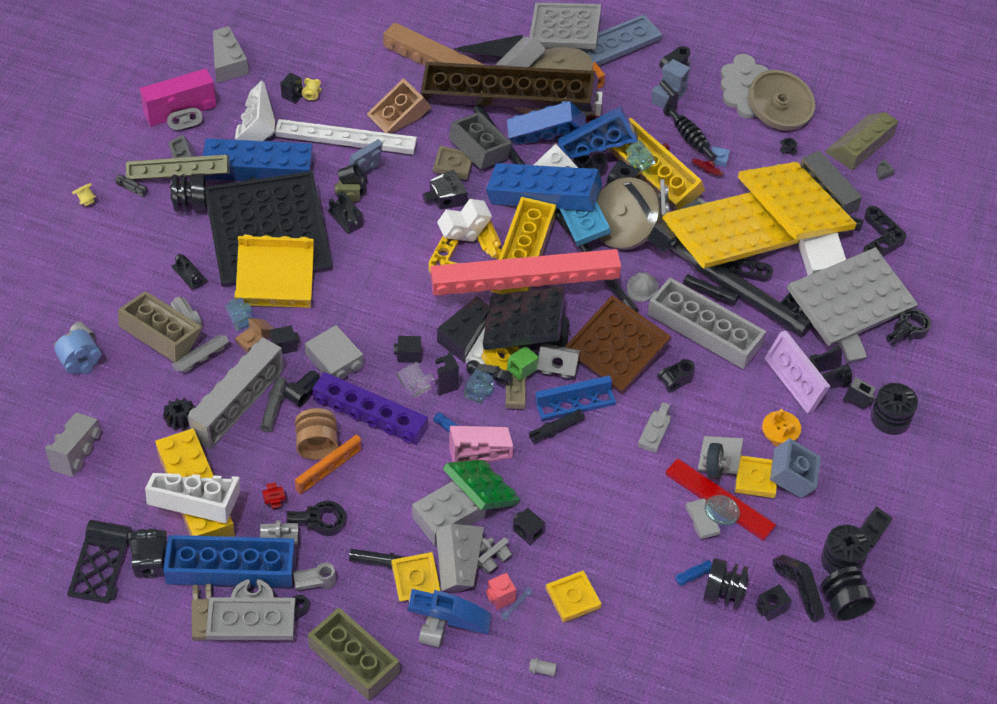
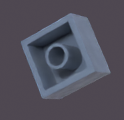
(795, 468)

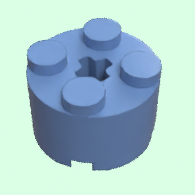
(77, 352)

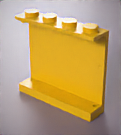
(275, 271)

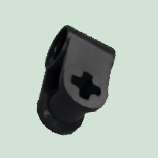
(680, 54)
(353, 175)
(674, 375)

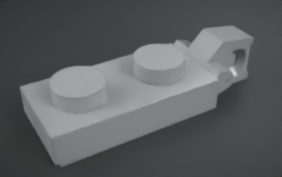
(655, 429)

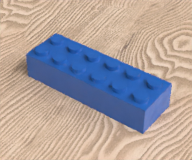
(260, 158)
(555, 185)
(229, 560)

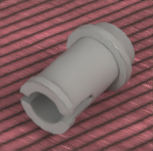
(542, 667)

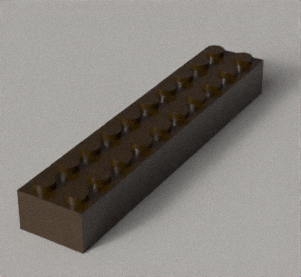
(508, 86)

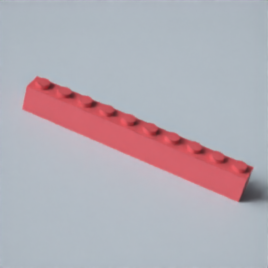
(525, 272)

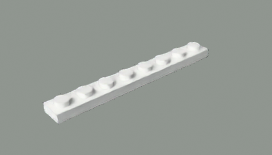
(344, 136)

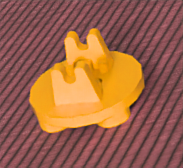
(786, 422)

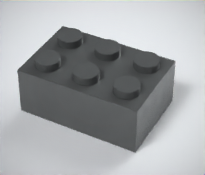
(480, 140)

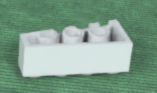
(194, 495)

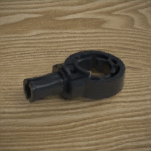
(905, 329)
(312, 520)

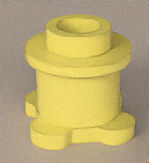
(311, 89)
(85, 194)

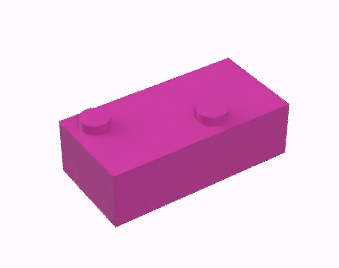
(177, 94)

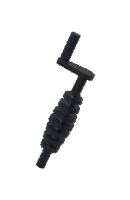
(688, 130)

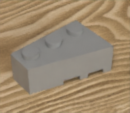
(228, 56)
(73, 444)
(458, 555)

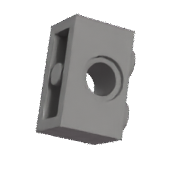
(569, 356)

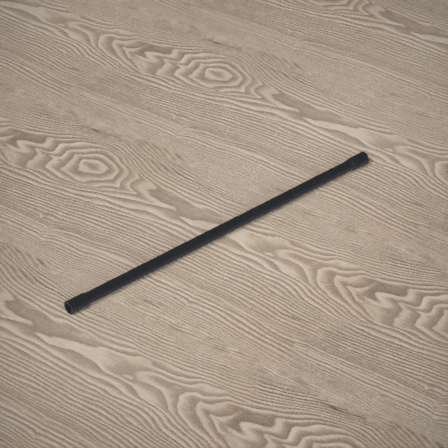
(612, 284)

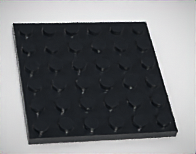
(264, 207)

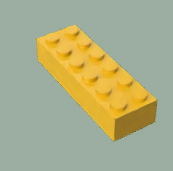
(681, 182)
(528, 233)
(184, 456)

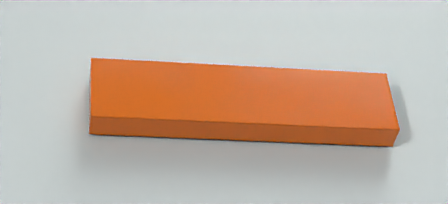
(328, 464)

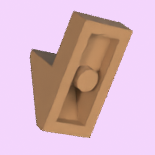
(257, 330)

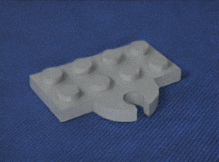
(250, 615)

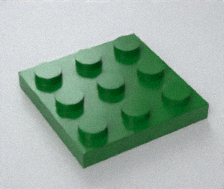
(481, 484)

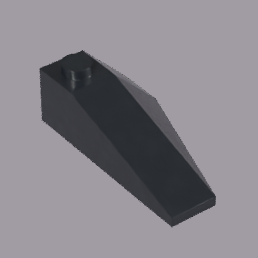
(493, 48)

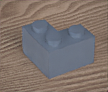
(677, 77)

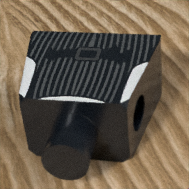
(446, 191)

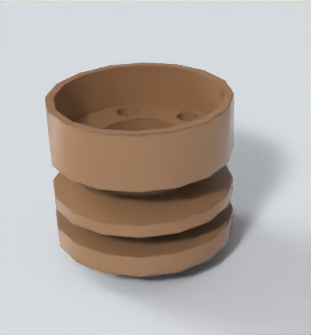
(316, 433)

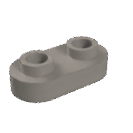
(184, 118)

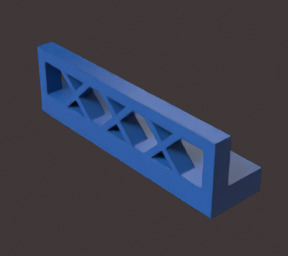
(573, 394)

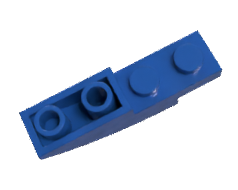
(451, 608)

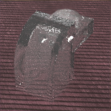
(414, 380)

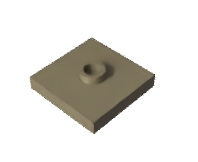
(450, 159)

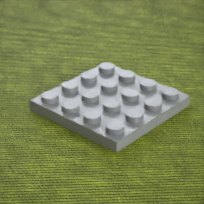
(566, 25)

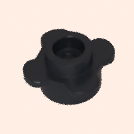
(788, 146)

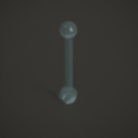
(506, 614)

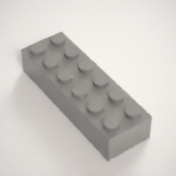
(706, 323)
(236, 392)

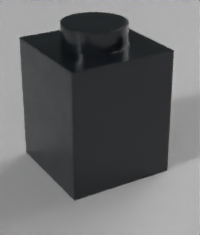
(285, 338)
(408, 349)

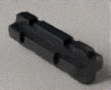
(131, 185)

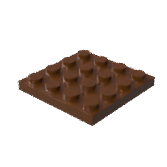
(618, 343)

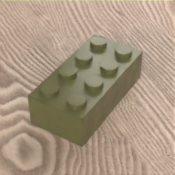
(354, 653)

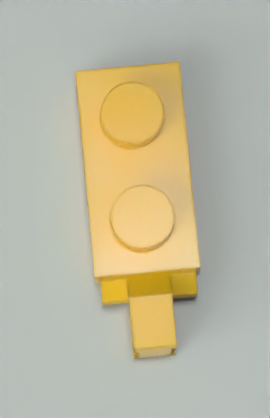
(490, 241)

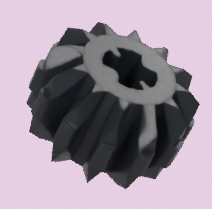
(177, 413)

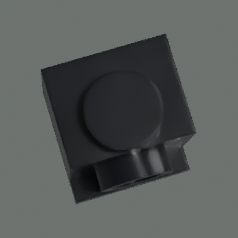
(291, 88)
(860, 393)

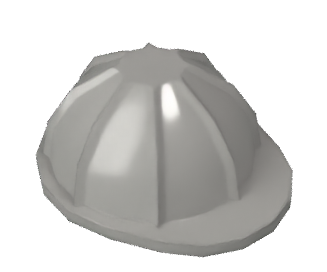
(642, 287)

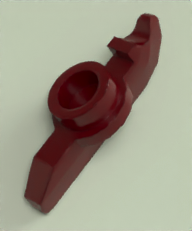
(708, 166)

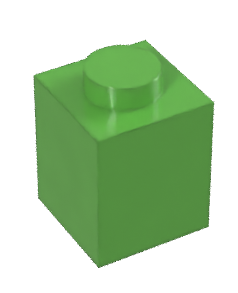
(522, 363)

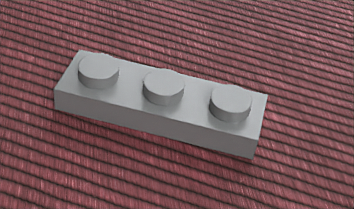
(201, 353)

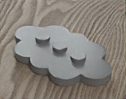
(736, 83)

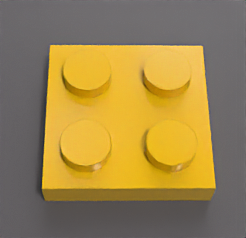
(754, 477)
(415, 573)
(573, 596)

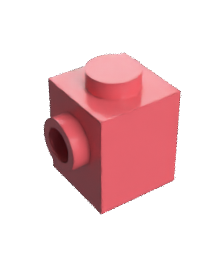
(501, 591)

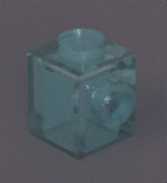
(639, 156)
(239, 313)
(479, 386)

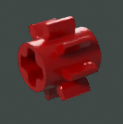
(273, 495)

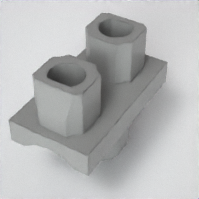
(279, 530)
(499, 549)

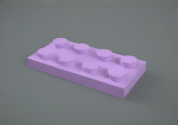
(797, 372)

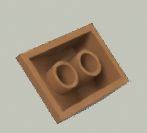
(399, 108)

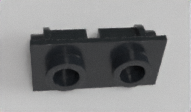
(188, 272)

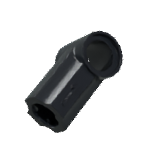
(299, 392)

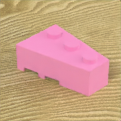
(480, 443)

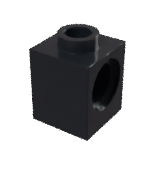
(528, 526)
(776, 595)

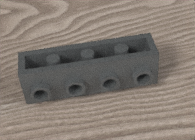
(831, 181)

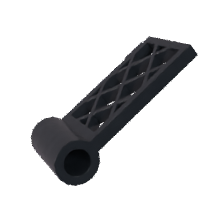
(101, 535)

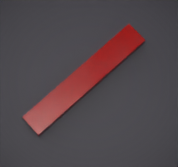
(705, 488)

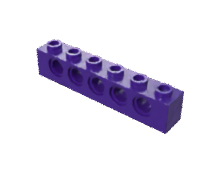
(362, 400)

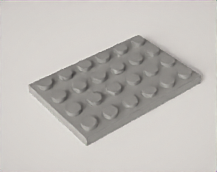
(851, 296)

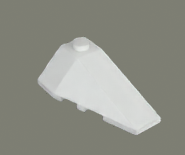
(258, 117)

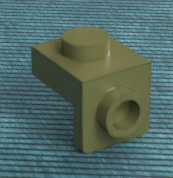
(352, 191)

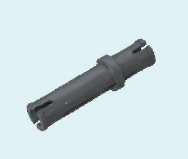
(275, 397)

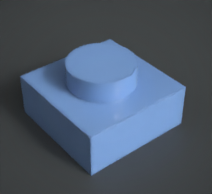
(722, 156)

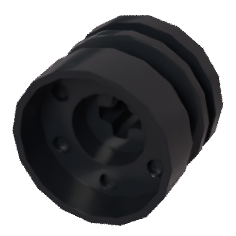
(188, 192)
(894, 408)
(845, 548)
(726, 583)
(848, 593)

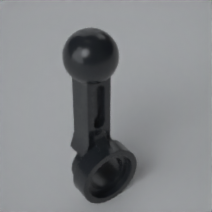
(499, 375)

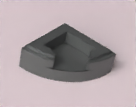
(884, 170)

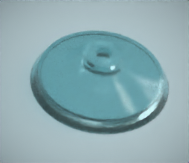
(722, 510)

